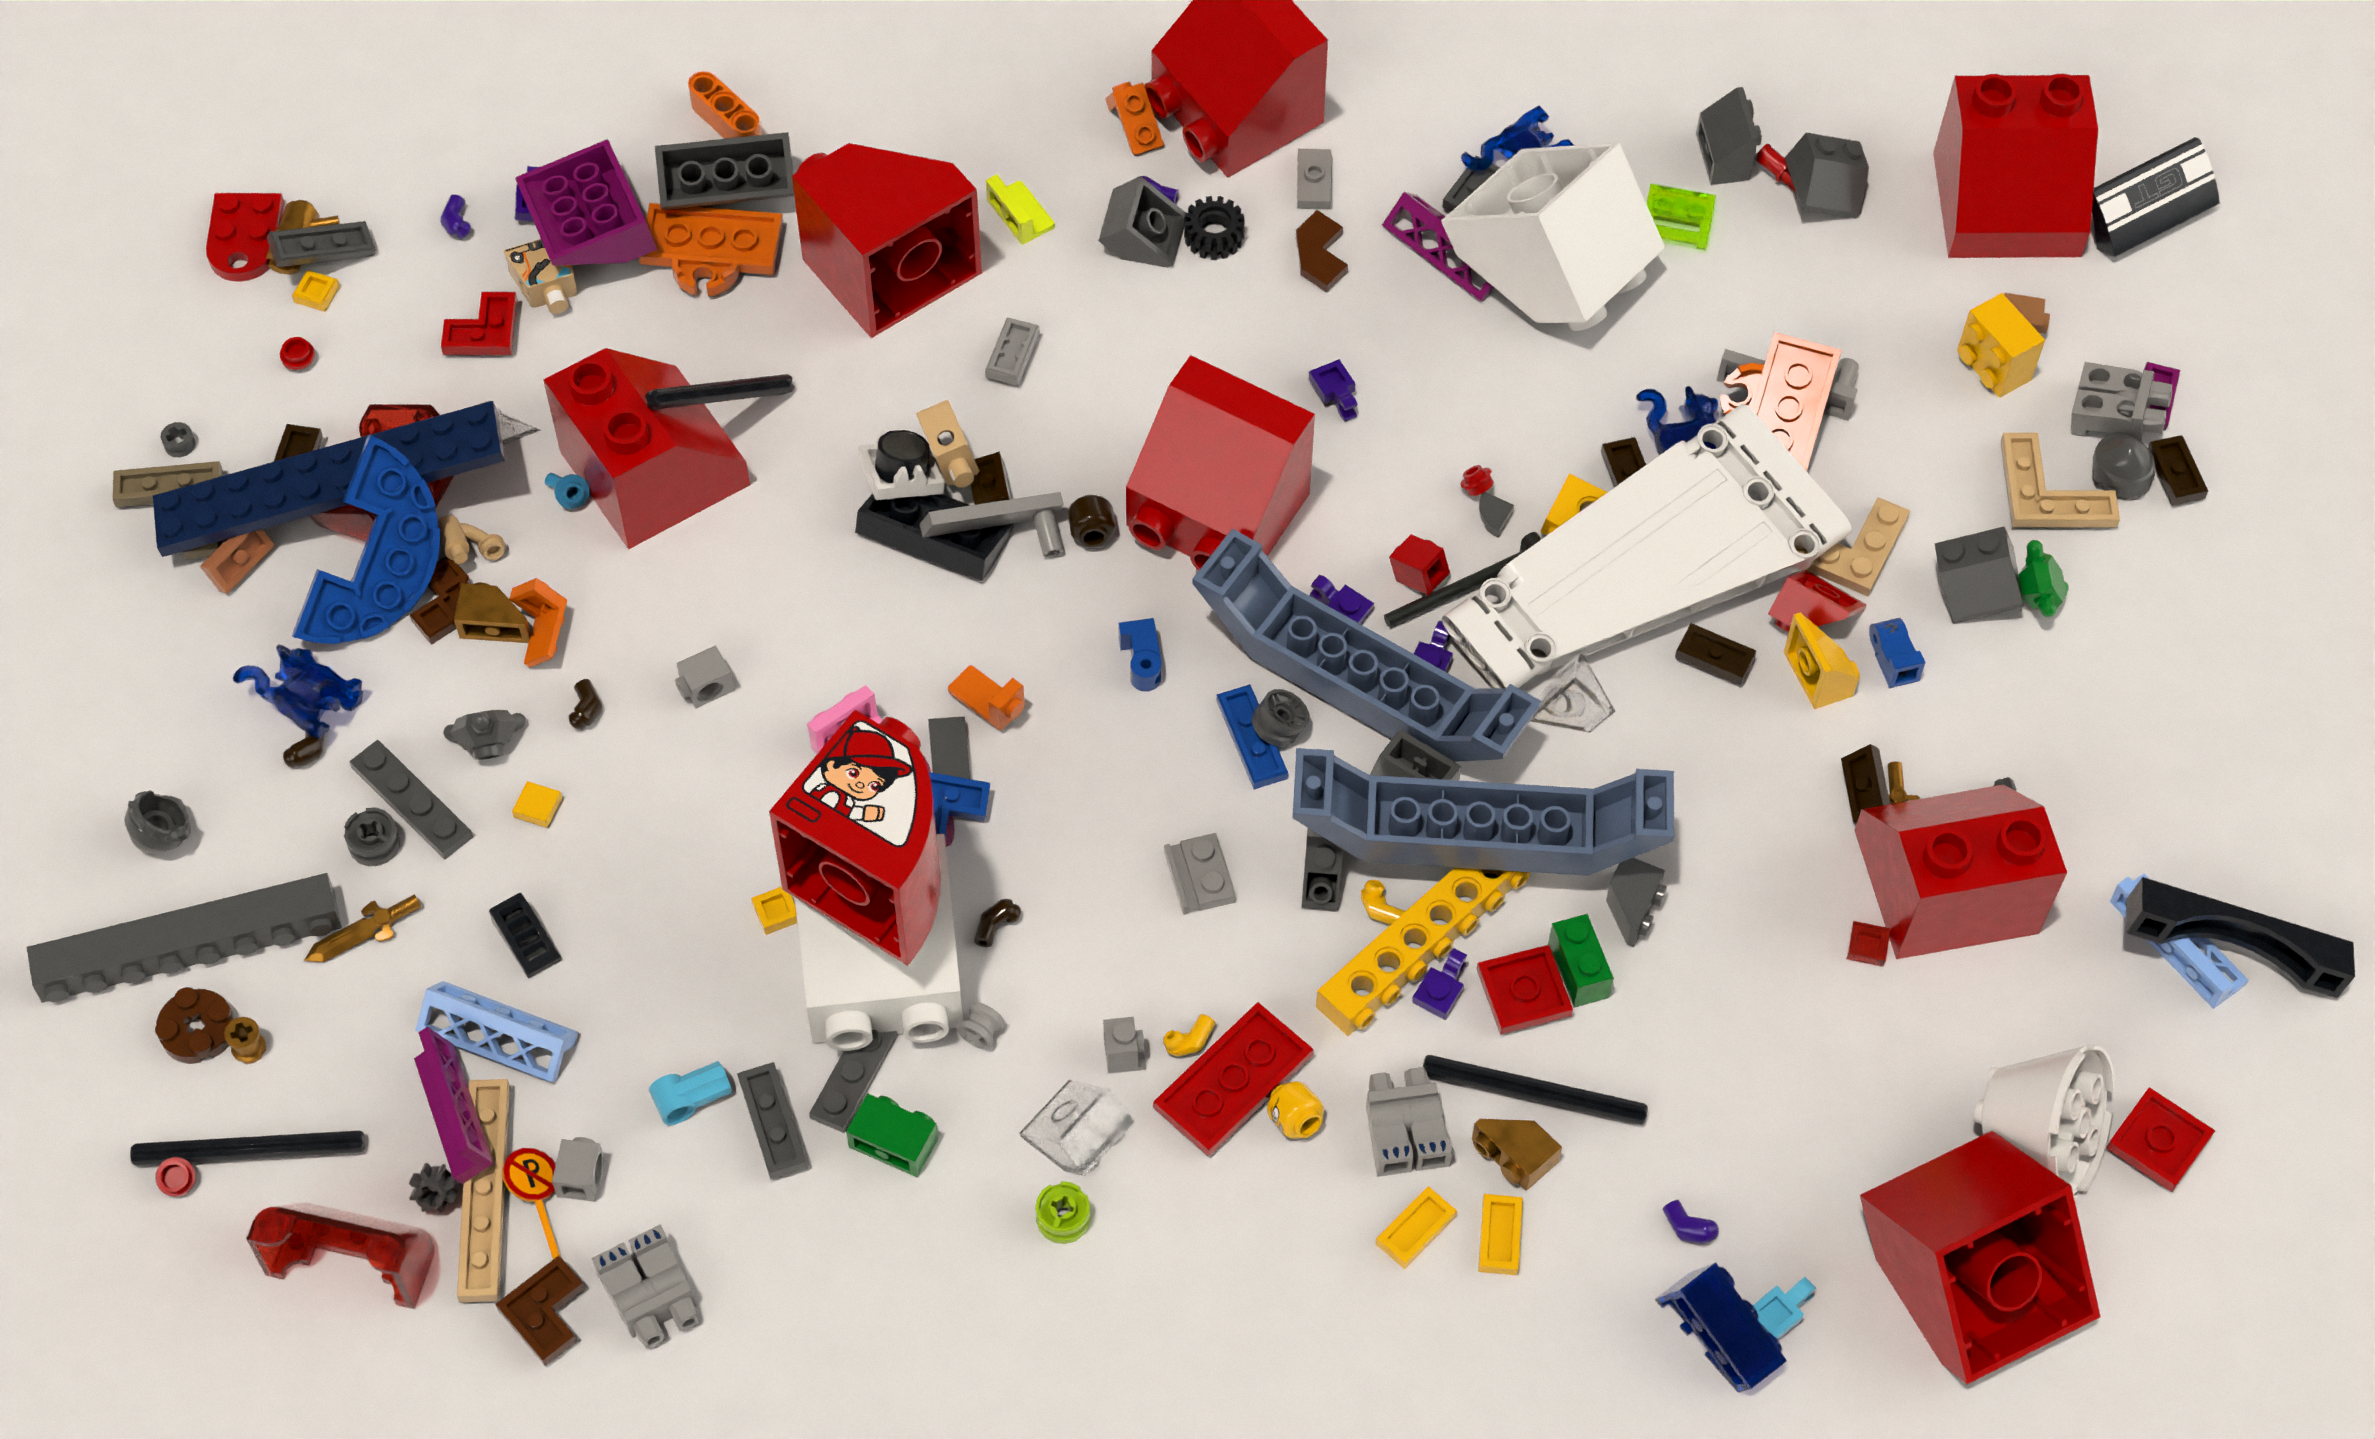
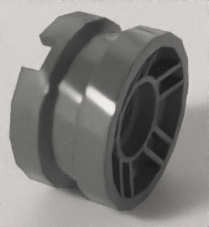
(1280, 717)
(372, 849)

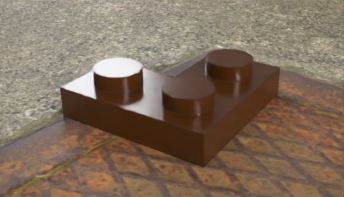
(533, 1306)

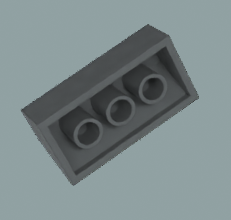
(724, 171)

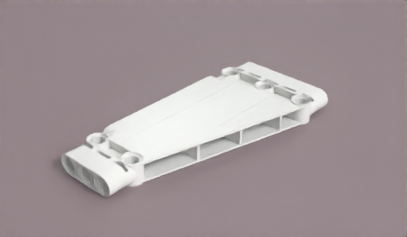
(1652, 552)

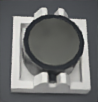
(900, 466)

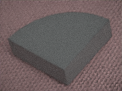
(1494, 512)

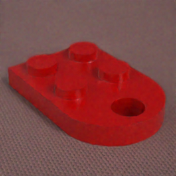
(240, 232)

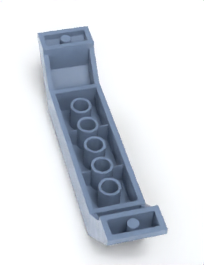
(1354, 664)
(1482, 821)

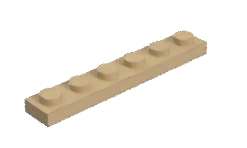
(484, 1199)

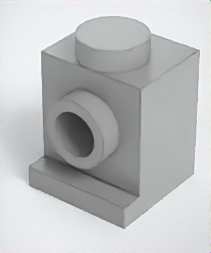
(1123, 1045)

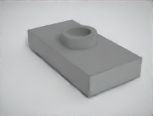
(1314, 178)
(1012, 351)

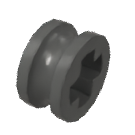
(179, 430)

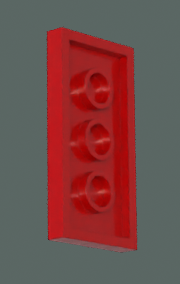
(1233, 1078)

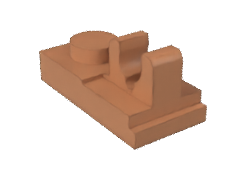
(236, 559)

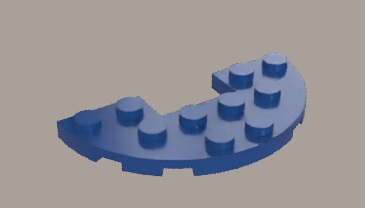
(394, 560)

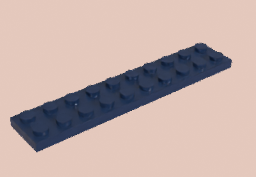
(319, 479)

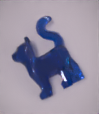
(1517, 136)
(1697, 409)
(306, 689)

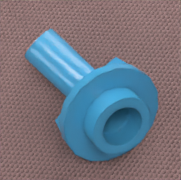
(570, 490)

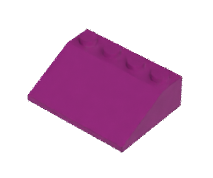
(586, 209)

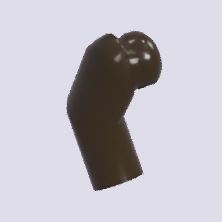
(588, 706)
(303, 751)
(992, 918)

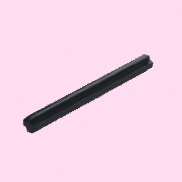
(719, 391)
(1535, 1089)
(249, 1147)

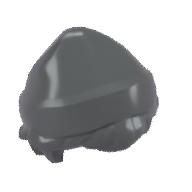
(2123, 465)
(157, 822)

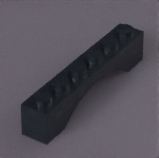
(2307, 955)

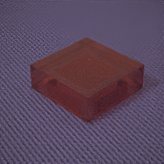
(1868, 943)

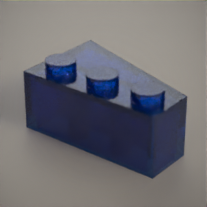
(1725, 1326)

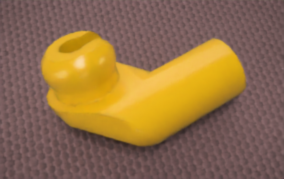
(1376, 904)
(1190, 1042)

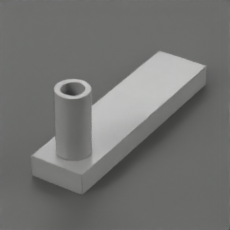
(1841, 394)
(1037, 508)

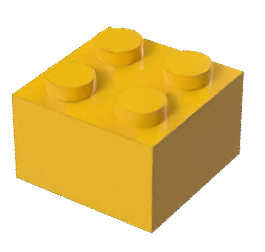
(2000, 345)

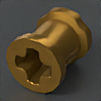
(240, 1030)

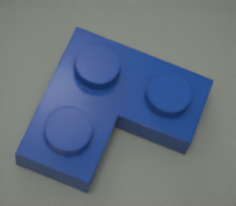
(957, 798)

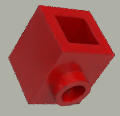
(1419, 564)

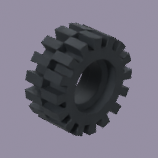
(1209, 242)

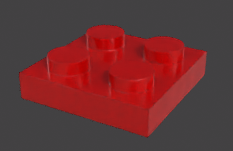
(1524, 989)
(2160, 1139)

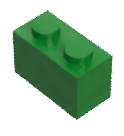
(1580, 960)
(892, 1134)

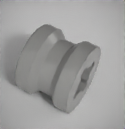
(980, 1025)

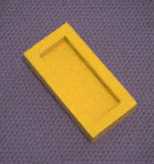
(1416, 1227)
(1500, 1234)

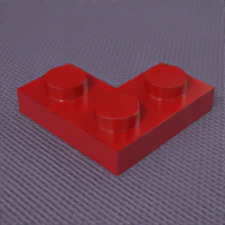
(486, 335)

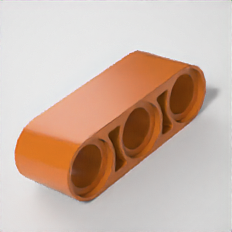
(722, 107)

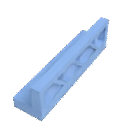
(2189, 960)
(499, 1017)

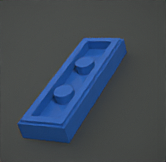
(1259, 758)

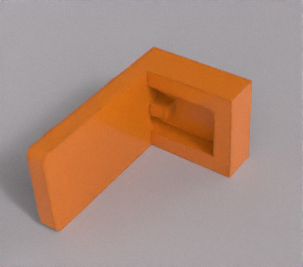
(1136, 117)
(548, 610)
(988, 699)

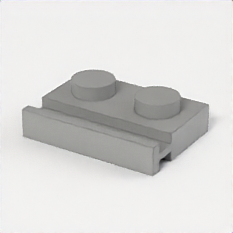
(1199, 873)

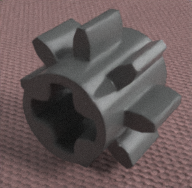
(433, 1188)

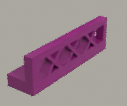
(1432, 219)
(452, 1107)

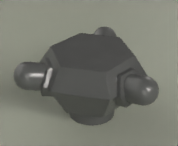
(485, 732)

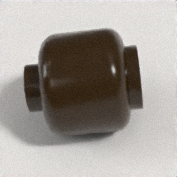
(1091, 520)

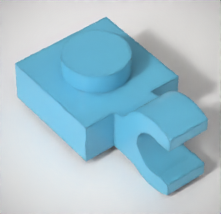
(1780, 1310)

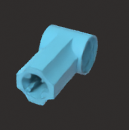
(680, 1096)

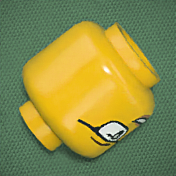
(1295, 1110)

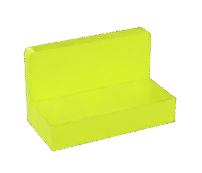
(1018, 209)

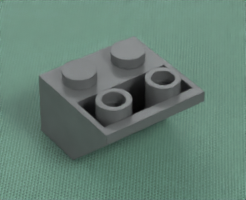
(1729, 138)
(1413, 759)

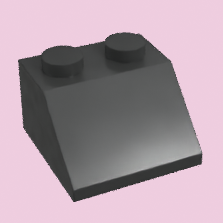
(1828, 174)
(1142, 224)
(1979, 574)

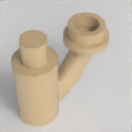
(455, 545)

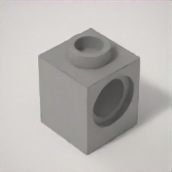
(704, 677)
(578, 1169)

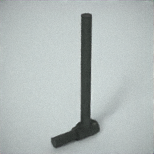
(1456, 588)

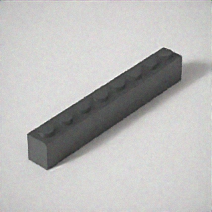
(183, 938)

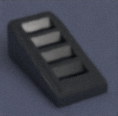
(512, 915)

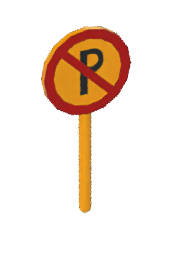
(529, 1177)

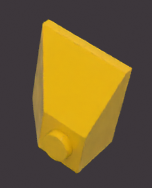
(1819, 663)

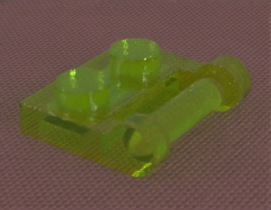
(1683, 208)

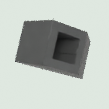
(1321, 873)
(1631, 896)

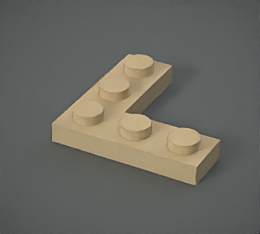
(2037, 507)
(1862, 564)

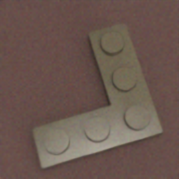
(139, 485)

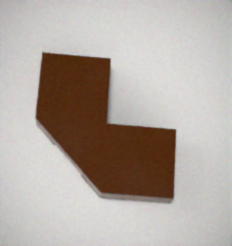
(1315, 261)
(437, 617)

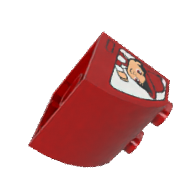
(862, 835)

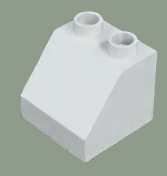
(1558, 232)
(863, 989)

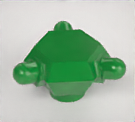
(2042, 580)

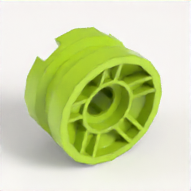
(1071, 1224)

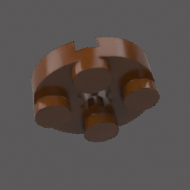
(184, 1008)

